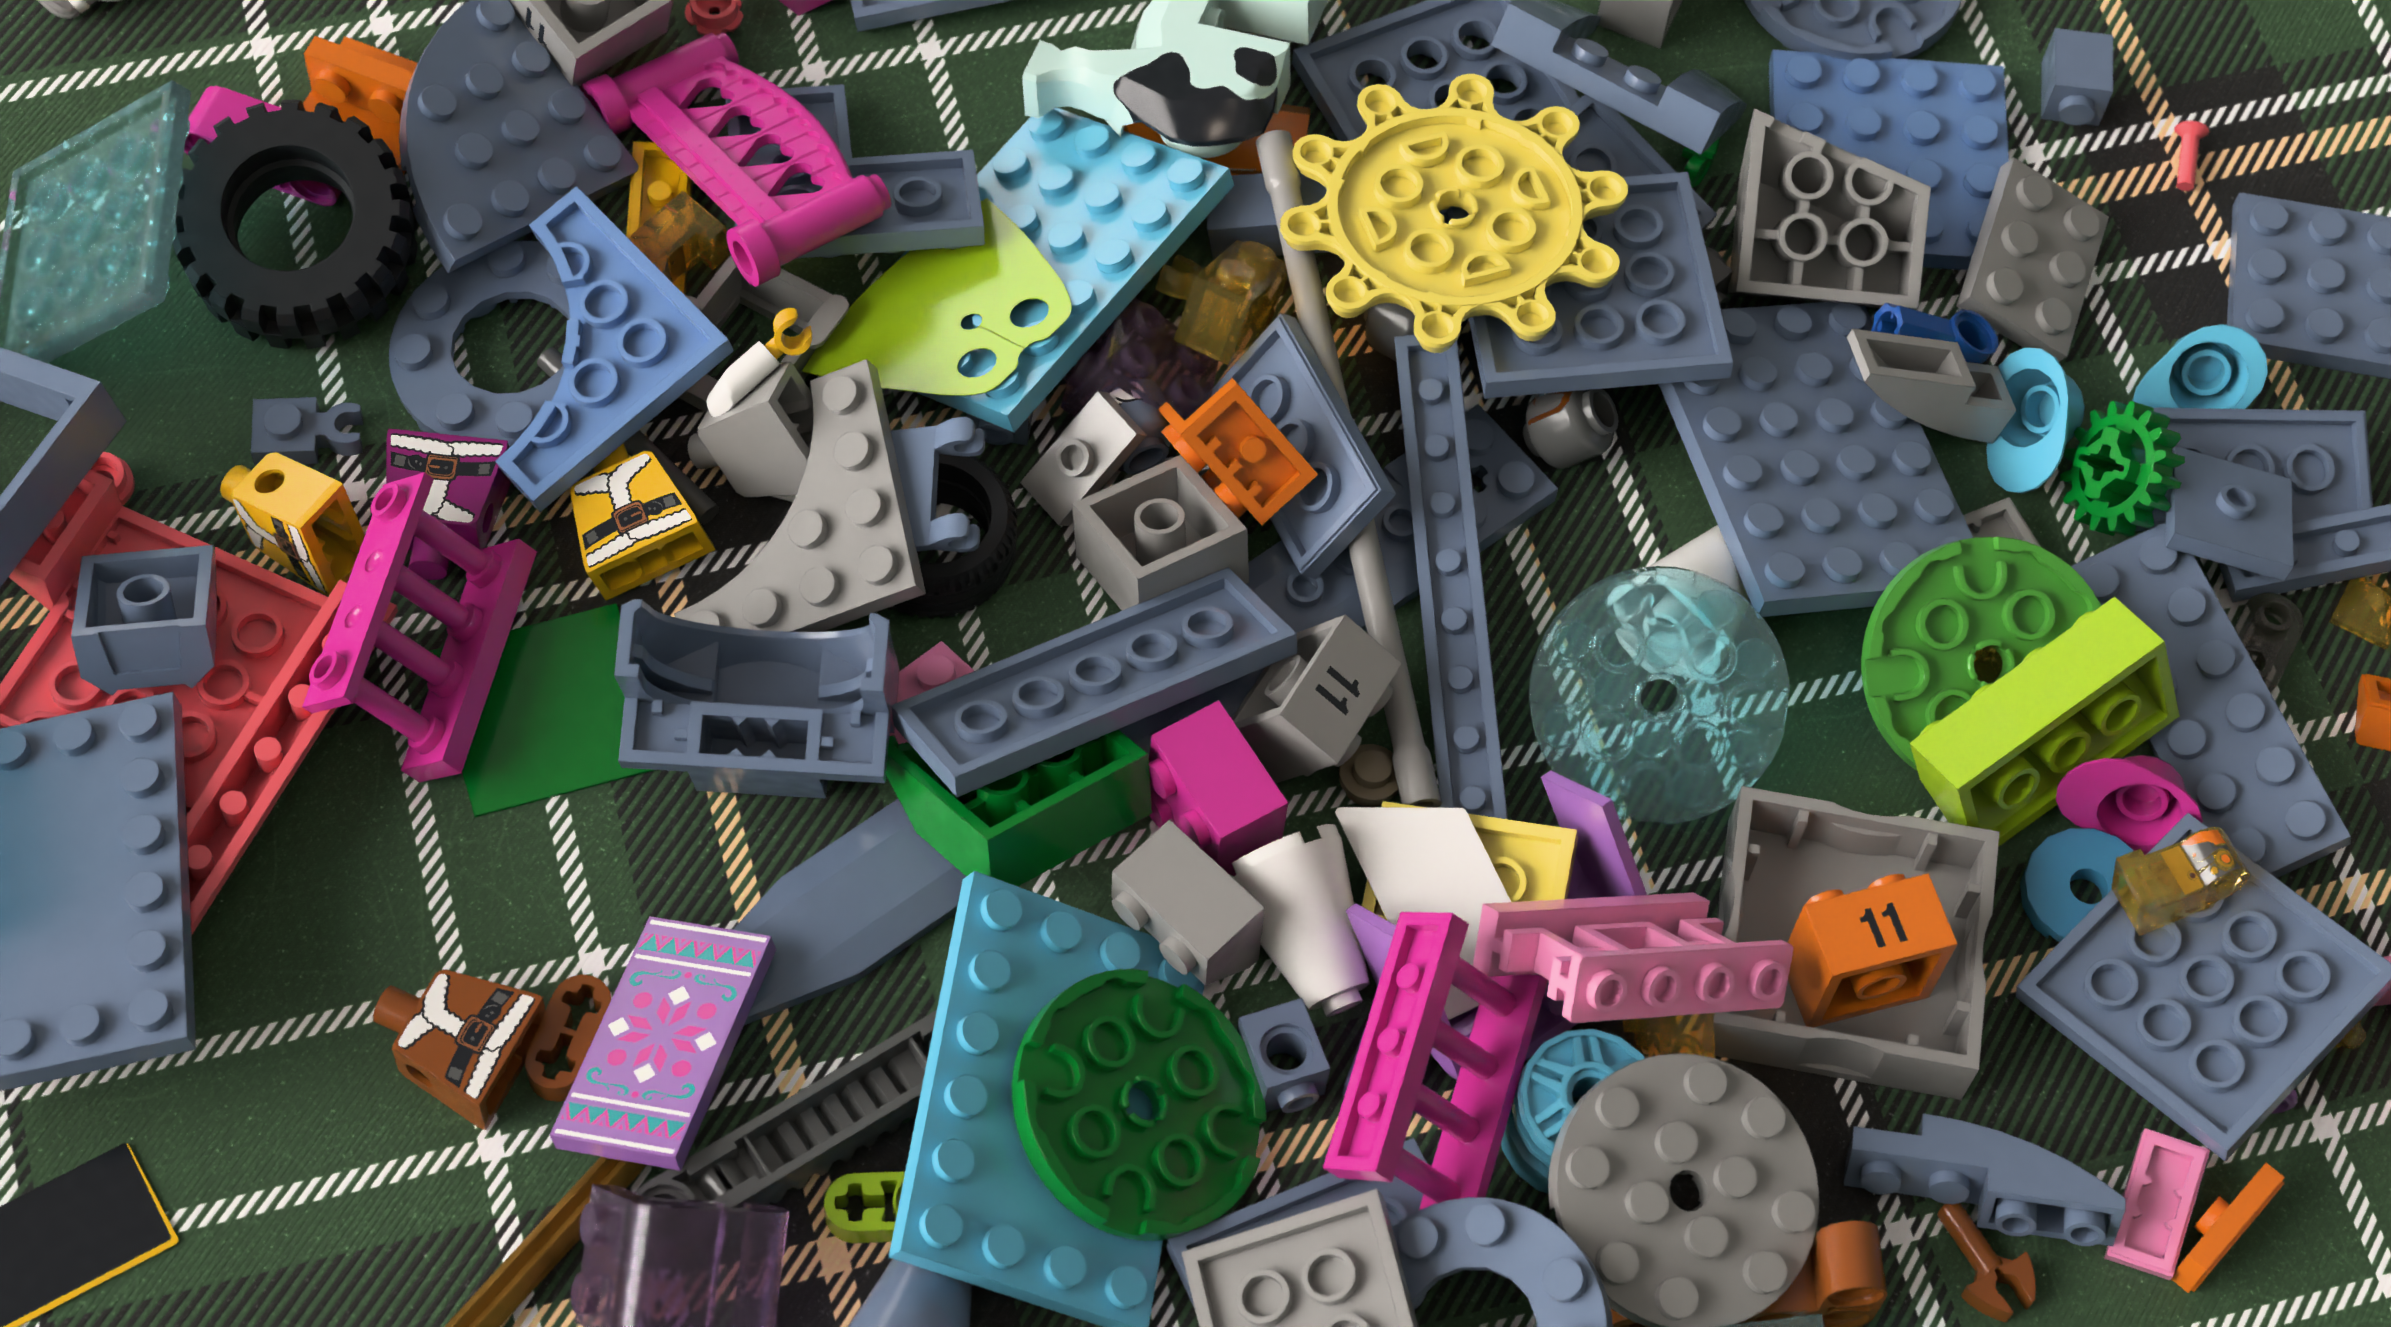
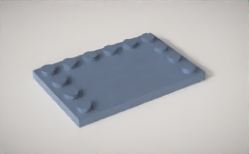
(94, 892)

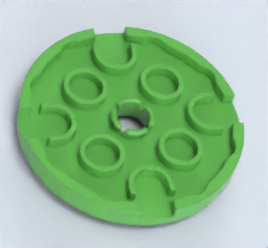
(1946, 609)

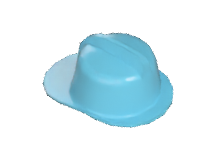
(2206, 369)
(2045, 420)

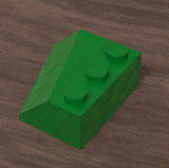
(1032, 816)

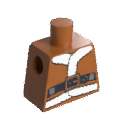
(462, 1039)

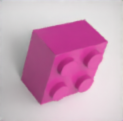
(1214, 787)

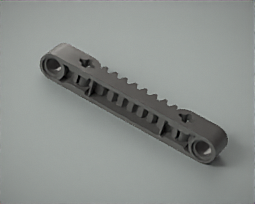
(808, 1128)

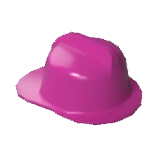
(2126, 798)

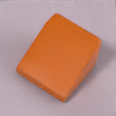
(2374, 712)

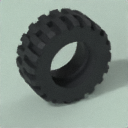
(278, 150)

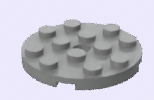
(1751, 1177)

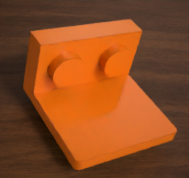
(1245, 452)

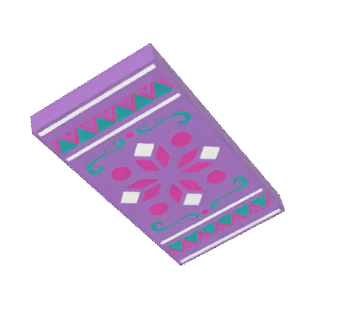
(663, 1043)

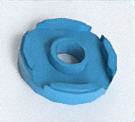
(2057, 862)

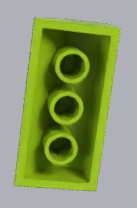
(2066, 704)

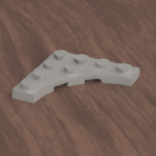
(847, 533)

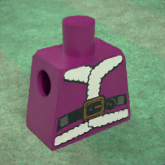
(464, 491)

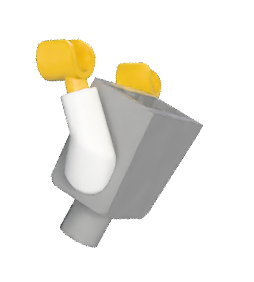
(760, 418)

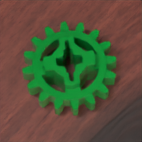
(2118, 499)

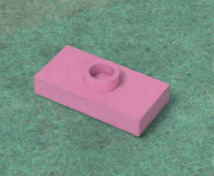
(2158, 1203)

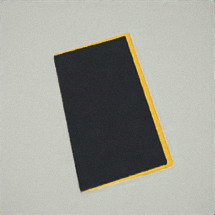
(77, 1234)

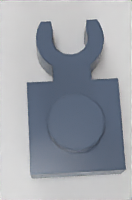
(298, 429)

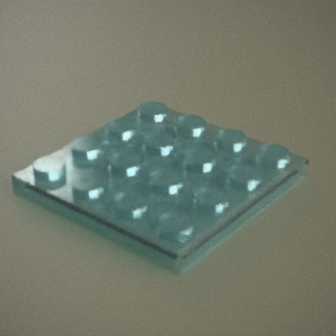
(93, 228)

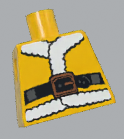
(297, 518)
(633, 523)

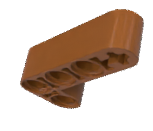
(1839, 1280)

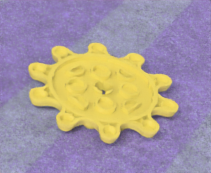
(1416, 162)

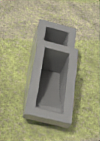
(1934, 383)

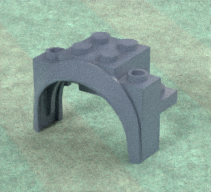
(755, 704)

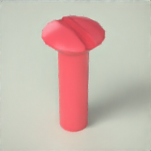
(2191, 133)

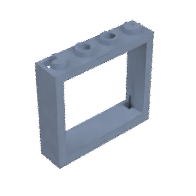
(83, 430)

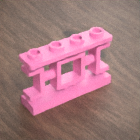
(1632, 956)

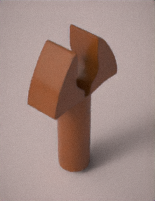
(1988, 1266)

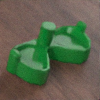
(1699, 164)

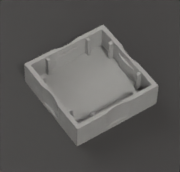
(1797, 846)

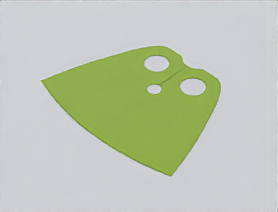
(916, 308)

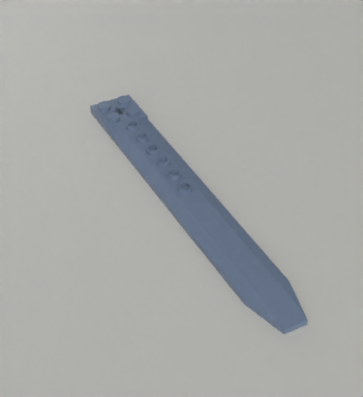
(890, 887)

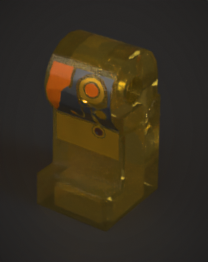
(682, 237)
(2178, 879)

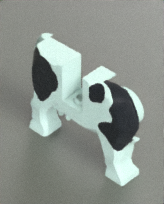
(1183, 73)

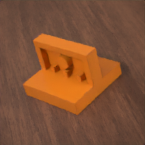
(360, 84)

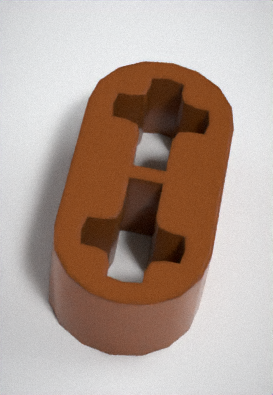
(556, 1032)

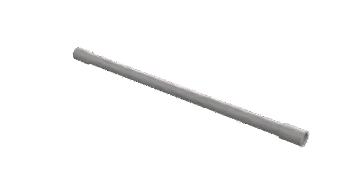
(1410, 754)

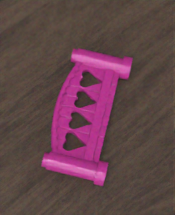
(769, 226)

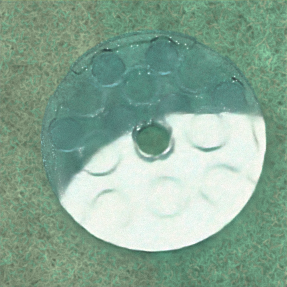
(1671, 629)

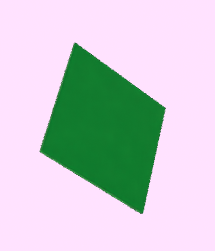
(549, 714)

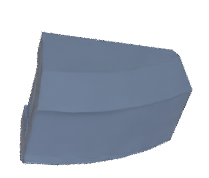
(146, 618)

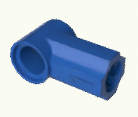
(1968, 328)

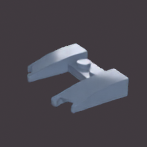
(1553, 40)

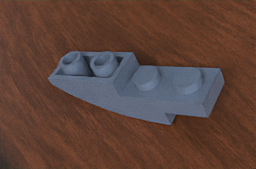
(2011, 1180)

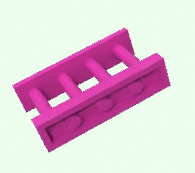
(475, 629)
(1395, 1055)

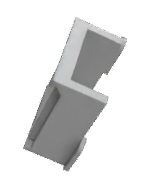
(785, 291)

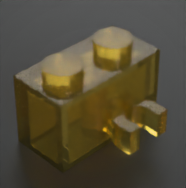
(1227, 299)

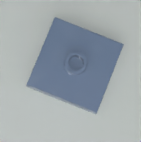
(2231, 515)

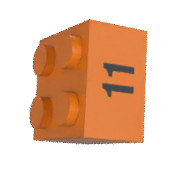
(1868, 949)

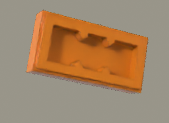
(2224, 1225)

